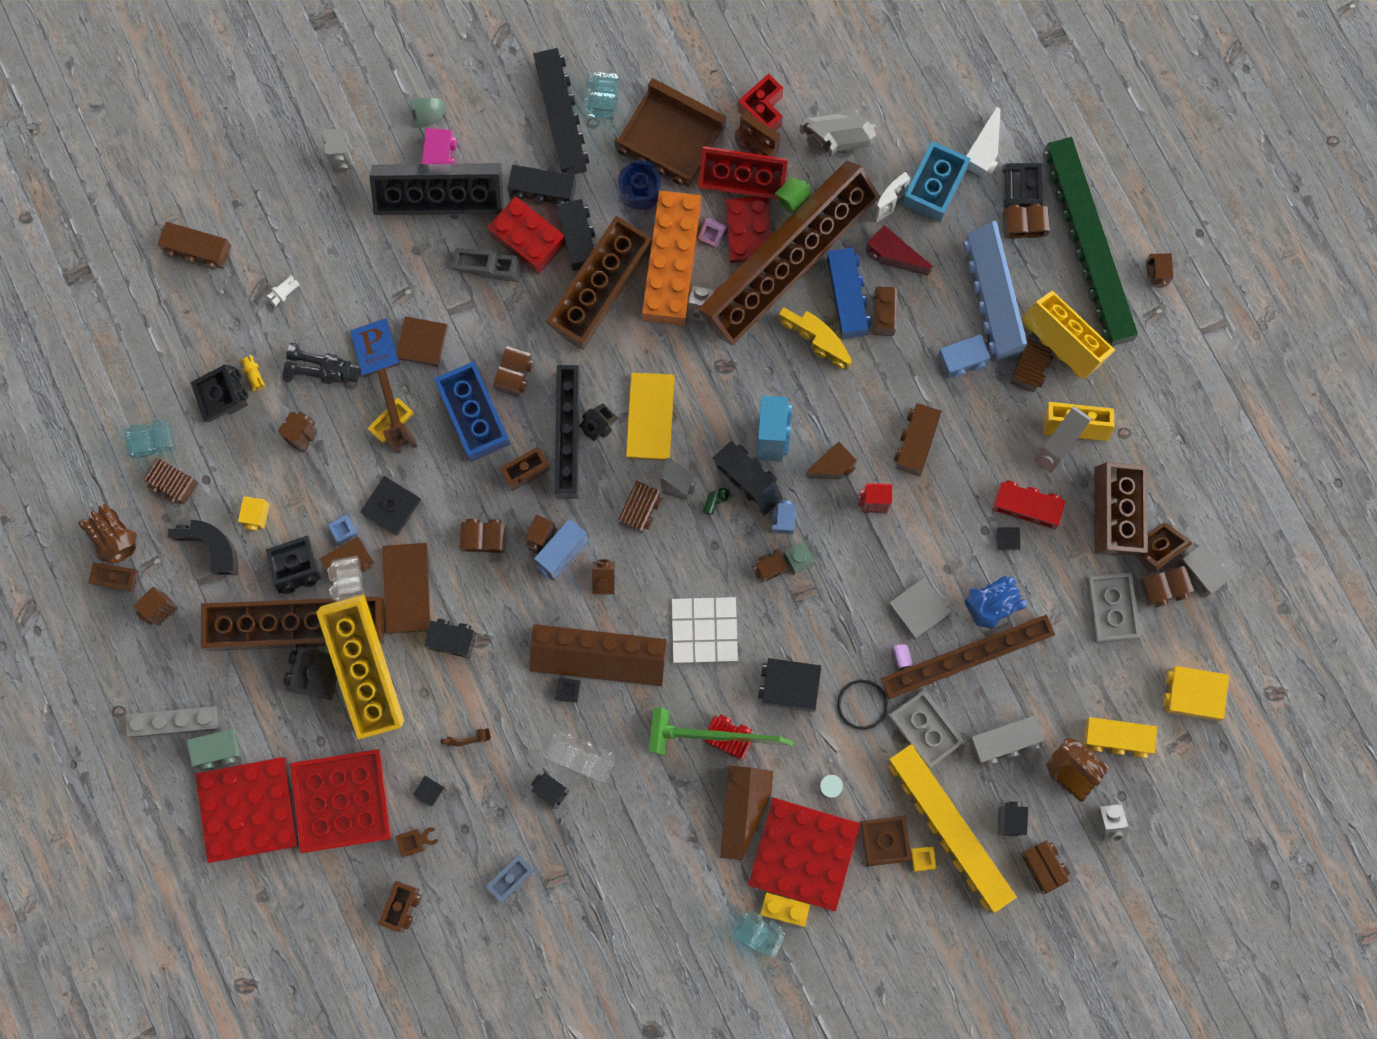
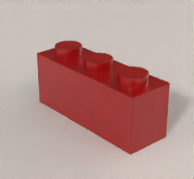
(1029, 504)

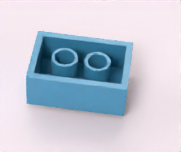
(936, 181)

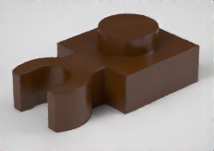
(412, 842)

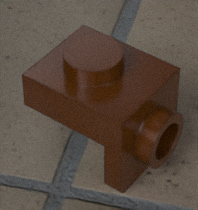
(603, 577)

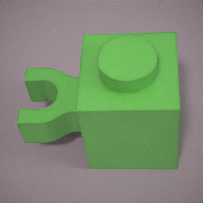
(793, 194)

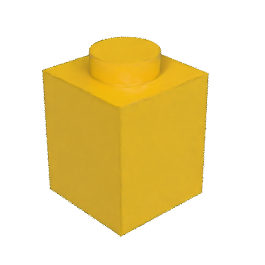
(253, 513)

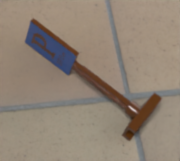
(375, 355)

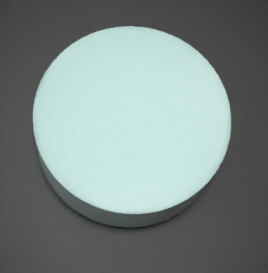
(831, 786)

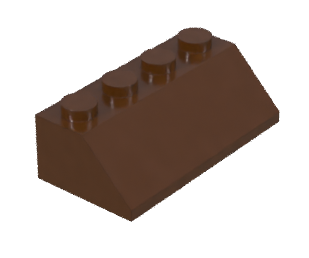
(1121, 509)

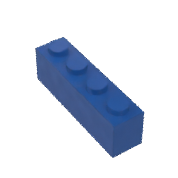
(847, 293)

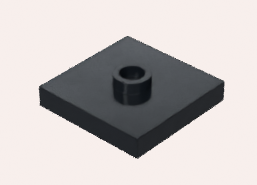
(390, 505)

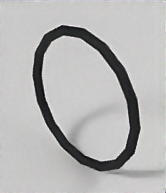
(862, 727)

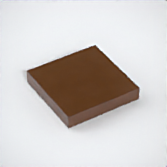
(421, 341)
(886, 841)

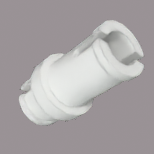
(279, 293)

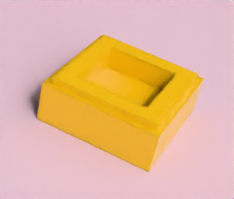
(923, 859)

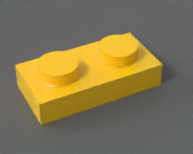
(383, 421)
(785, 909)

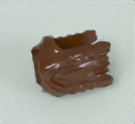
(109, 535)
(1076, 768)

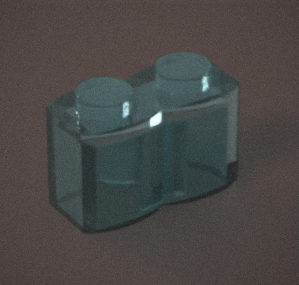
(603, 95)
(149, 439)
(758, 934)

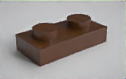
(113, 577)

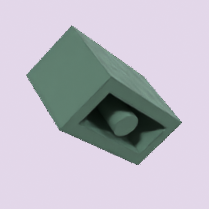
(214, 749)

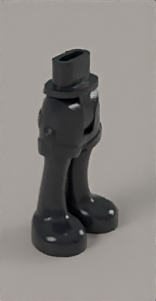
(331, 368)

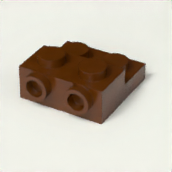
(756, 136)

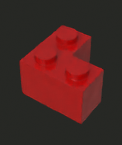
(760, 102)

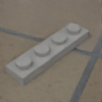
(172, 721)

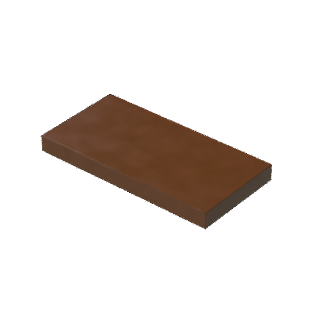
(406, 588)

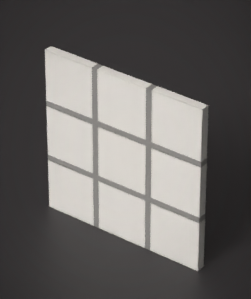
(704, 630)

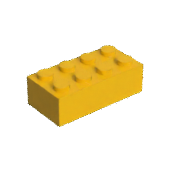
(1067, 335)

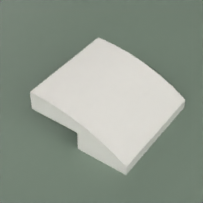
(888, 200)

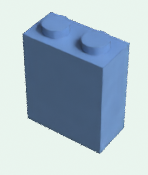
(561, 550)

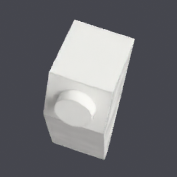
(986, 147)

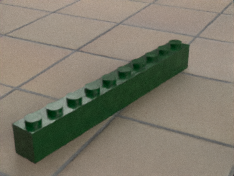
(1090, 242)

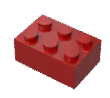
(526, 235)

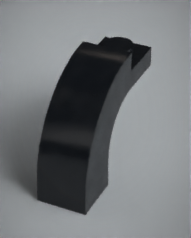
(223, 553)

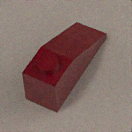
(893, 251)

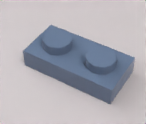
(510, 878)

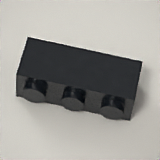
(541, 185)
(576, 231)

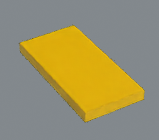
(650, 416)

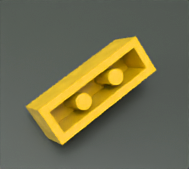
(1098, 428)
(1120, 737)

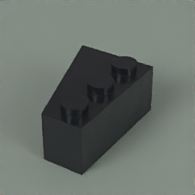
(748, 476)

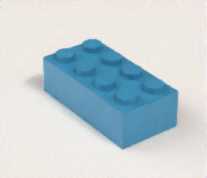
(773, 428)

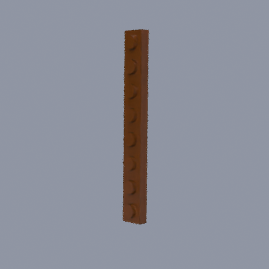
(967, 656)

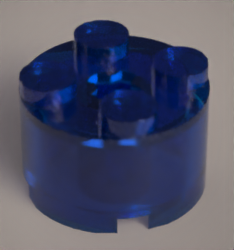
(639, 196)

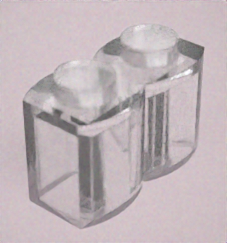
(346, 578)

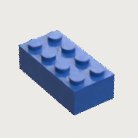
(472, 411)

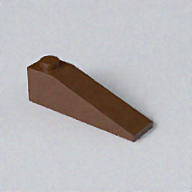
(744, 804)

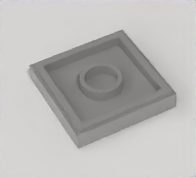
(920, 608)

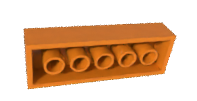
(672, 258)

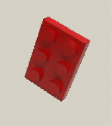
(747, 226)

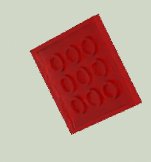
(340, 801)
(246, 810)
(804, 854)

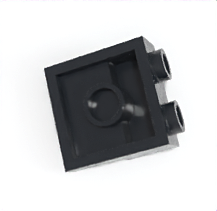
(219, 392)
(293, 565)
(311, 673)

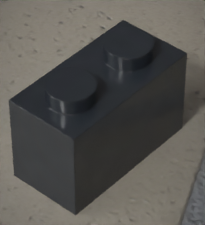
(450, 638)
(549, 789)
(1013, 819)

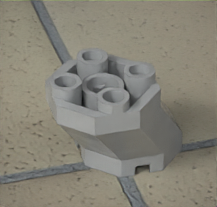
(838, 131)

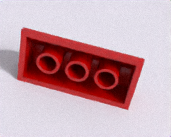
(742, 172)

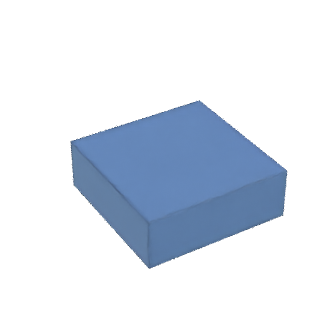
(342, 529)

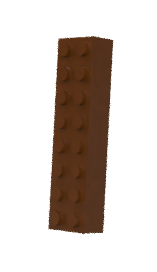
(271, 624)

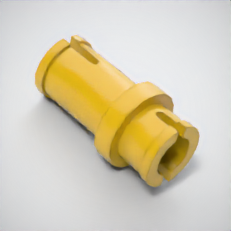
(251, 368)

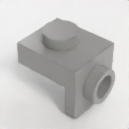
(697, 298)
(1113, 823)

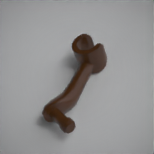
(482, 736)

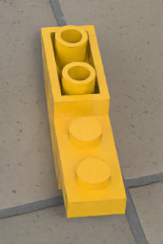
(824, 342)

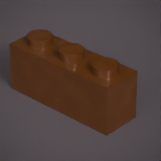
(194, 245)
(917, 439)

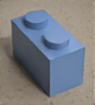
(964, 356)

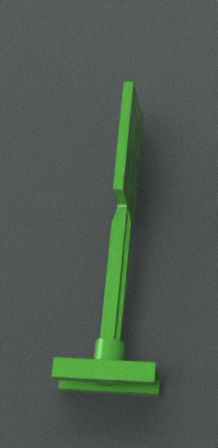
(662, 731)

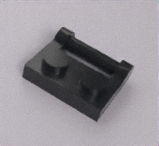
(1030, 184)

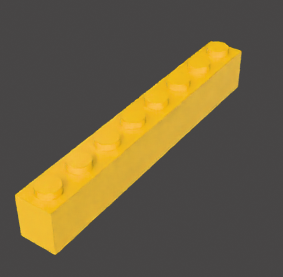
(951, 829)

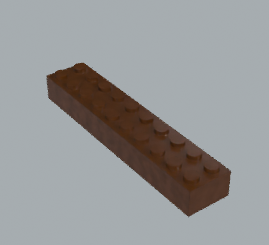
(789, 252)

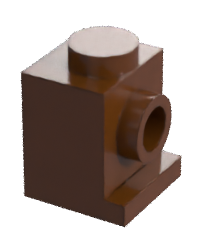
(1160, 269)
(770, 566)

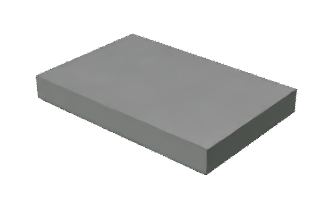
(1113, 607)
(926, 728)

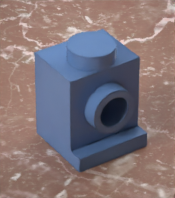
(784, 518)

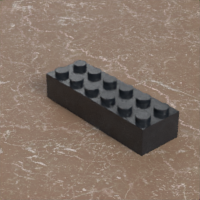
(436, 189)

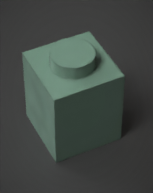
(799, 558)

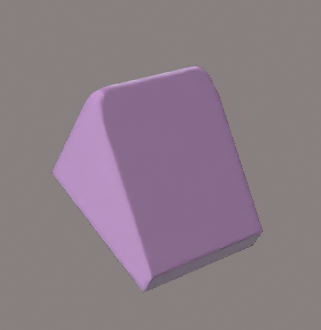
(712, 232)
(901, 656)

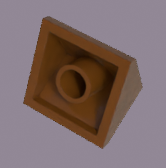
(1163, 546)

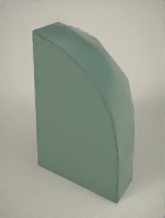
(426, 111)

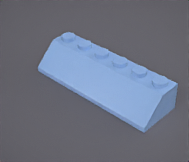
(995, 292)

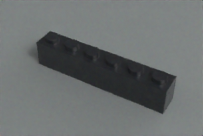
(560, 112)
(567, 432)

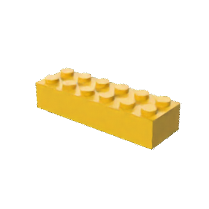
(360, 666)

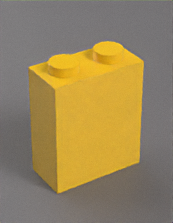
(1196, 693)

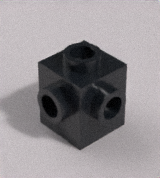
(598, 422)

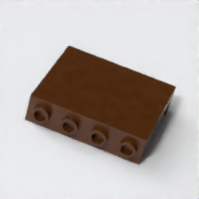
(670, 132)

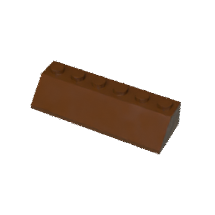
(599, 282)
(597, 655)

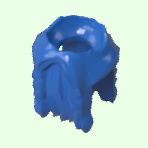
(994, 602)

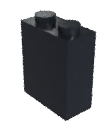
(790, 684)

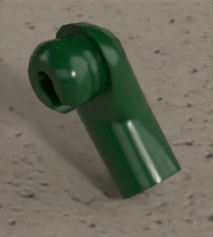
(716, 497)

